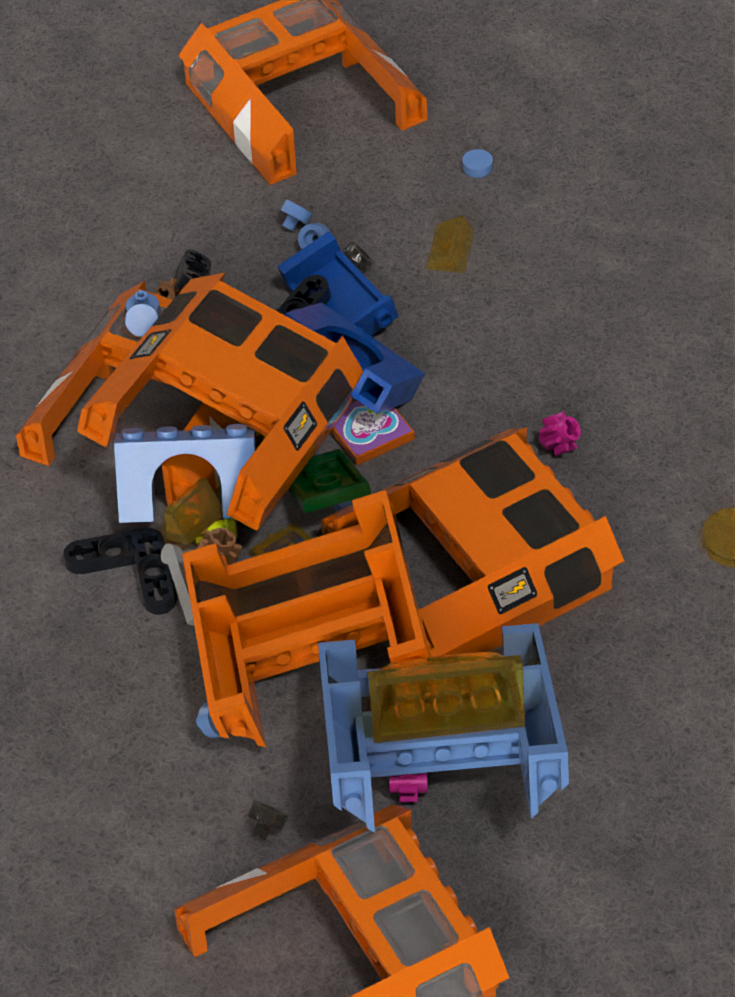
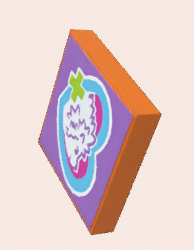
(370, 434)

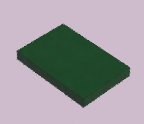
(328, 481)

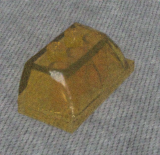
(446, 696)

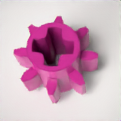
(559, 433)
(409, 786)

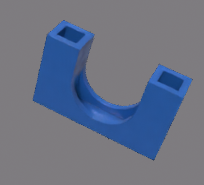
(385, 377)

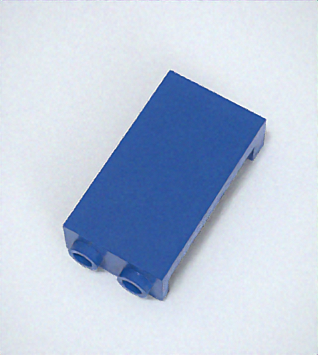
(350, 290)

